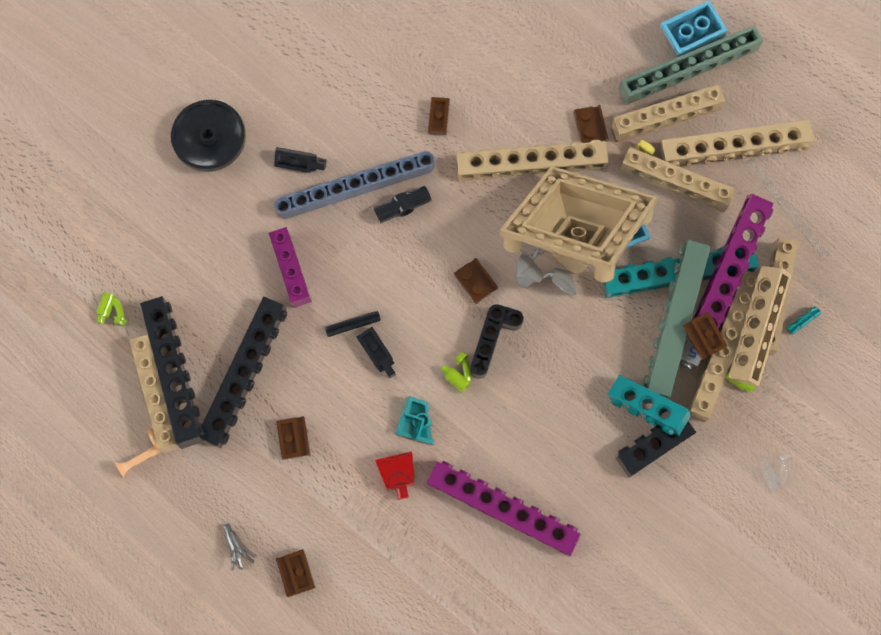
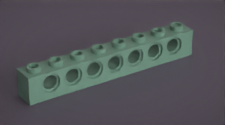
(690, 65)

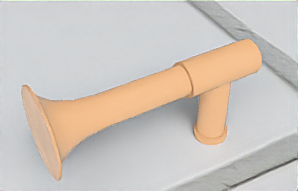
(125, 466)

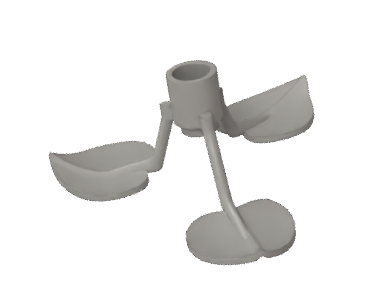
(529, 272)

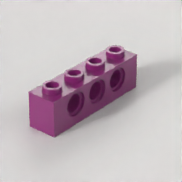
(290, 267)

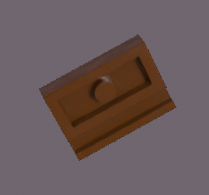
(590, 124)
(475, 280)
(704, 335)
(293, 438)
(295, 573)

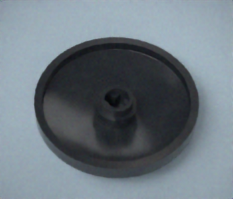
(208, 135)

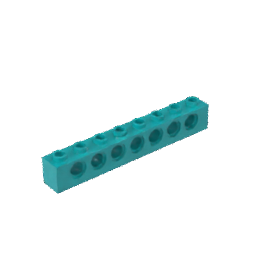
(653, 281)

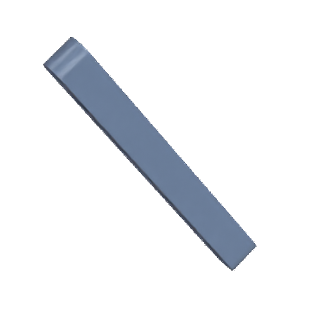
(345, 184)

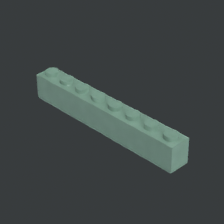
(677, 313)

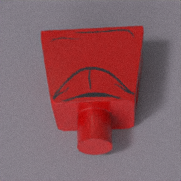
(397, 473)

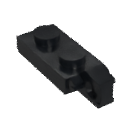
(298, 160)
(377, 351)

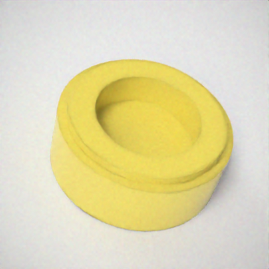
(645, 147)

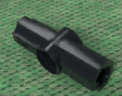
(402, 204)

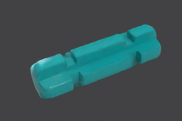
(803, 320)

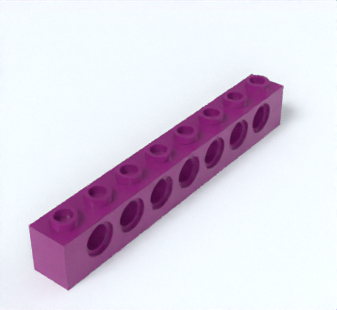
(764, 211)
(570, 534)

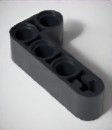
(490, 342)

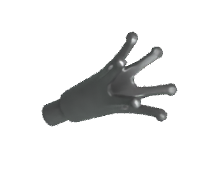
(236, 547)

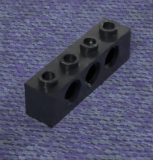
(632, 465)

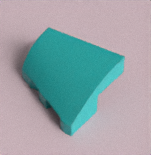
(415, 422)

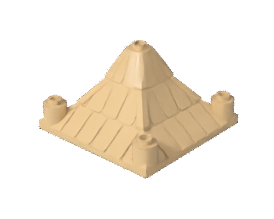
(579, 221)

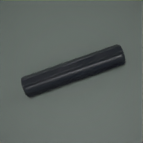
(352, 323)

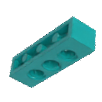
(624, 387)

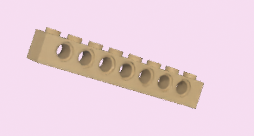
(799, 130)
(523, 167)
(718, 363)

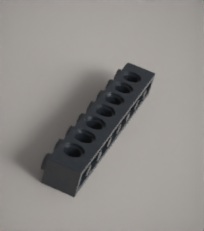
(266, 309)
(151, 312)

